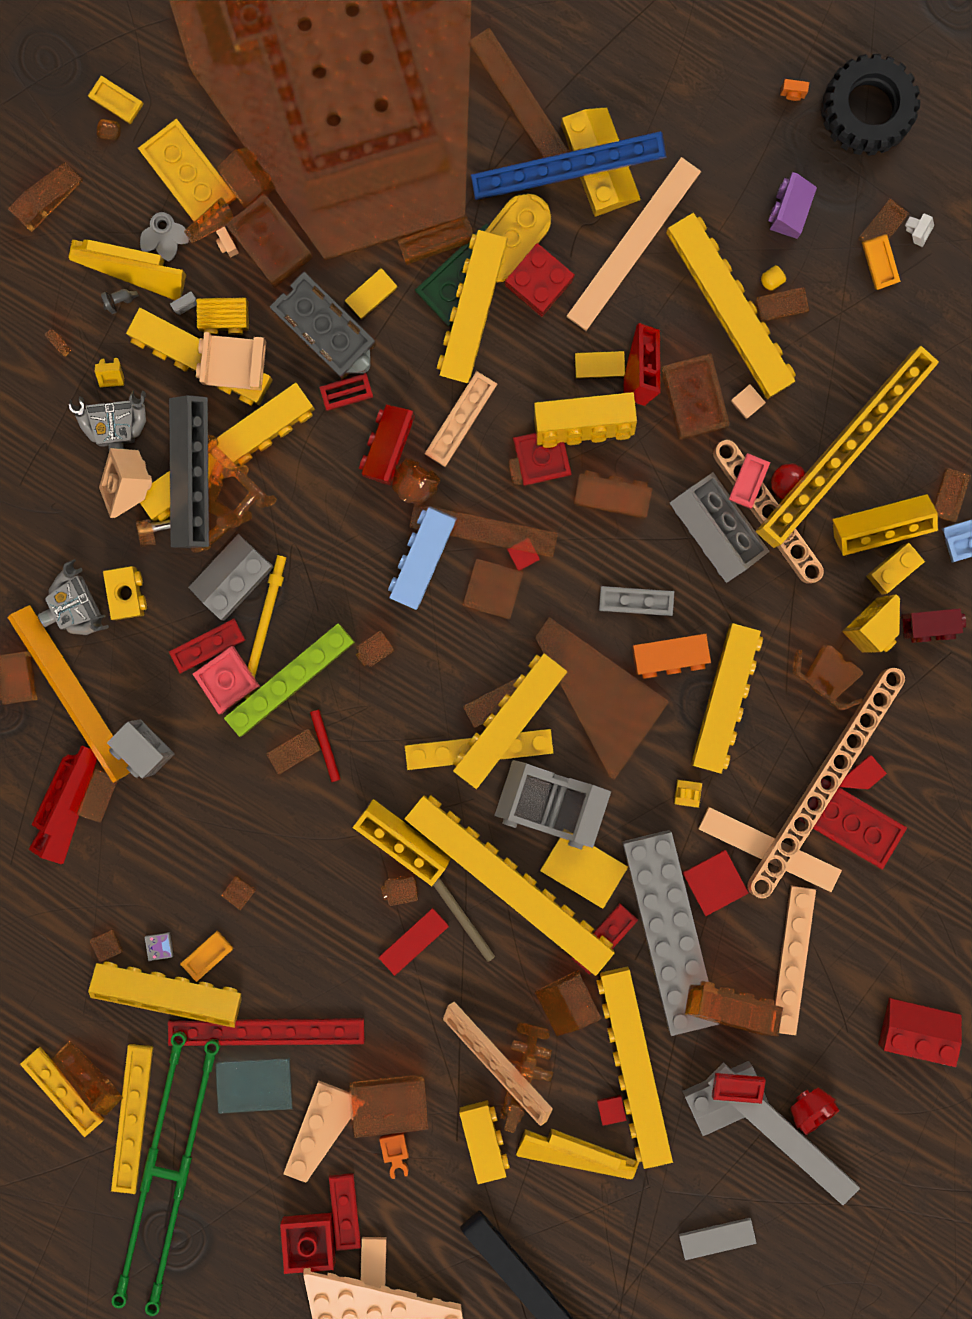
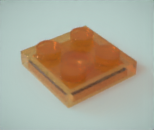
(493, 589)

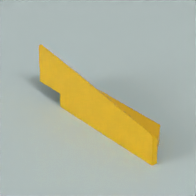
(575, 1153)

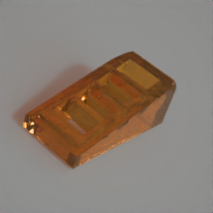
(210, 221)

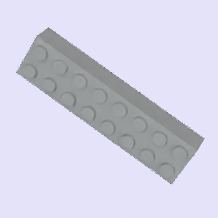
(667, 925)

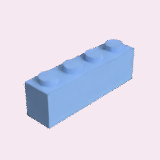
(422, 558)

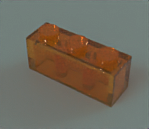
(613, 495)

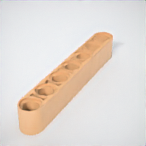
(766, 499)

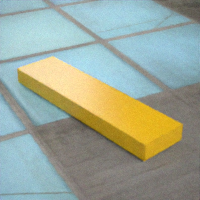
(60, 1091)

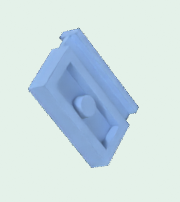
(959, 540)

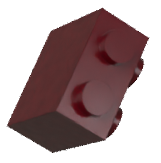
(940, 623)

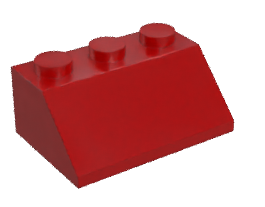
(387, 444)
(921, 1032)

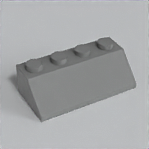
(719, 527)

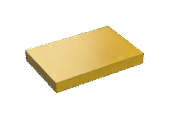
(584, 871)

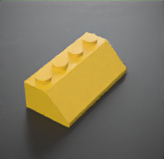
(604, 189)
(876, 626)

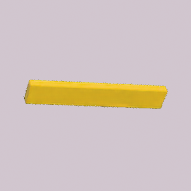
(132, 1118)

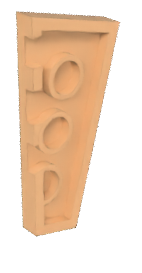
(320, 1128)

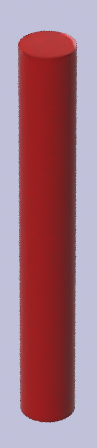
(325, 746)

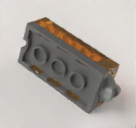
(325, 327)

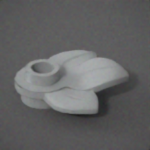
(163, 240)

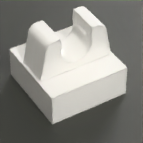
(920, 228)

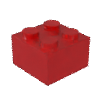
(539, 280)
(308, 1243)

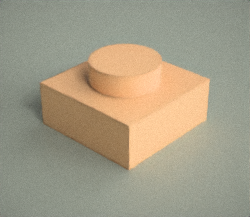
(225, 242)

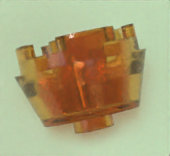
(414, 483)

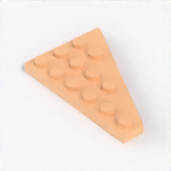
(351, 1299)

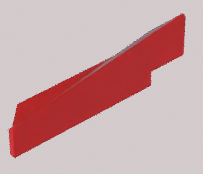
(59, 808)

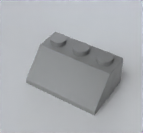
(231, 577)
(712, 1113)

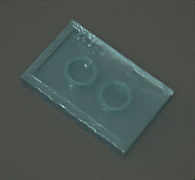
(254, 1086)

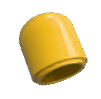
(773, 278)

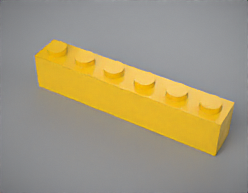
(473, 306)
(182, 348)
(726, 697)
(509, 721)
(165, 994)

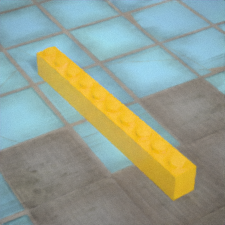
(847, 447)
(510, 885)

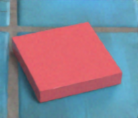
(226, 680)

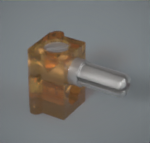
(146, 528)

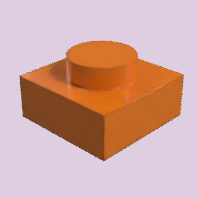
(794, 89)

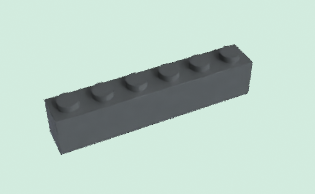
(189, 472)

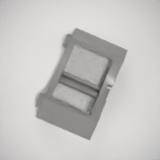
(550, 806)

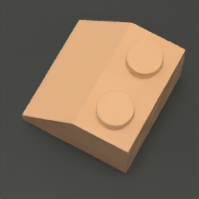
(124, 481)

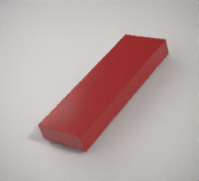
(207, 646)
(614, 927)
(413, 941)
(345, 1211)

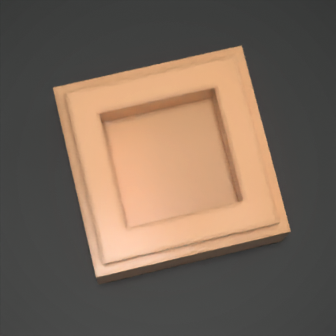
(748, 401)

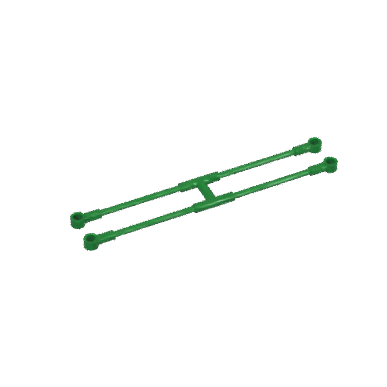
(151, 1170)

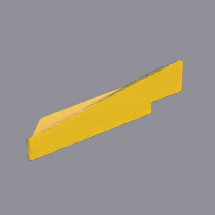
(131, 266)

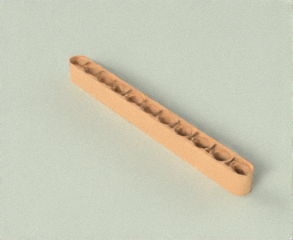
(836, 775)

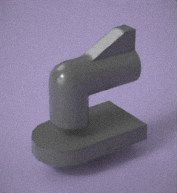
(119, 296)

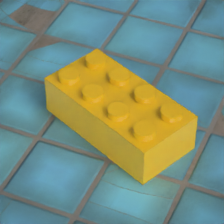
(585, 419)

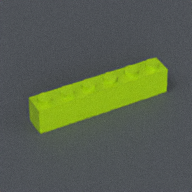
(289, 680)

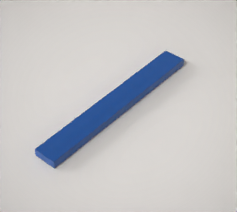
(569, 165)

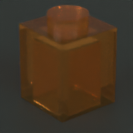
(374, 649)
(400, 890)

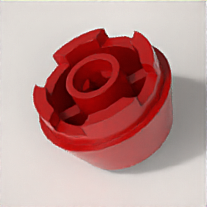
(813, 1109)

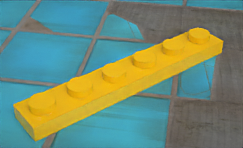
(445, 752)

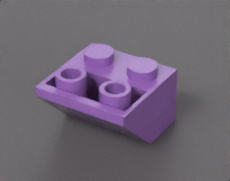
(792, 210)

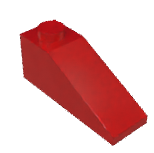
(643, 365)

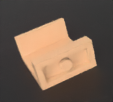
(231, 362)

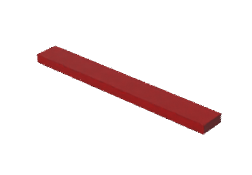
(271, 1032)

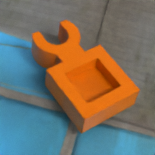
(394, 1150)

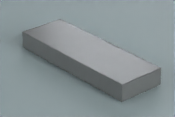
(636, 601)
(717, 1238)

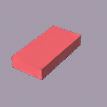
(749, 481)

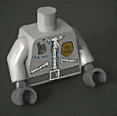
(112, 422)
(72, 604)

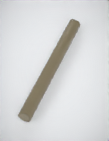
(463, 920)

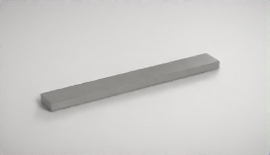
(794, 1145)

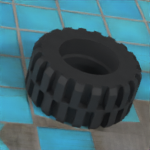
(889, 79)

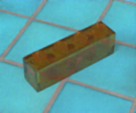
(734, 1010)

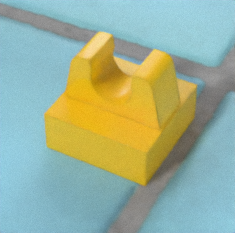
(109, 373)
(688, 793)

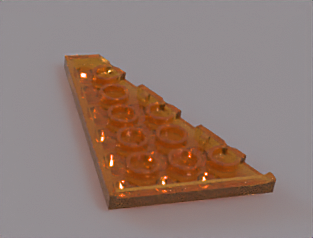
(606, 698)

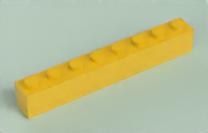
(730, 305)
(241, 441)
(635, 1066)

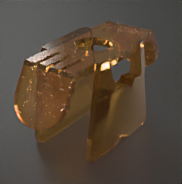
(829, 675)

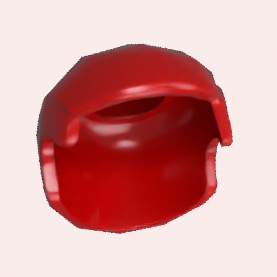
(785, 479)

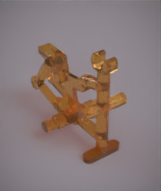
(230, 518)
(527, 1069)

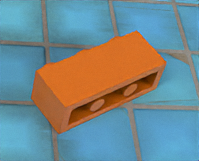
(671, 655)

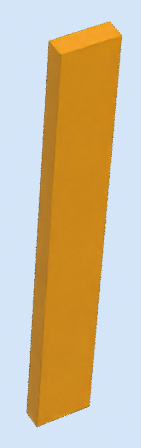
(68, 689)

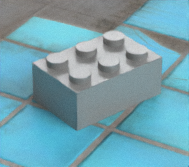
(139, 749)

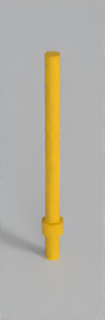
(275, 580)

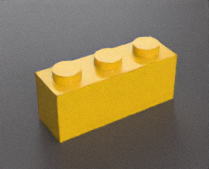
(484, 1141)

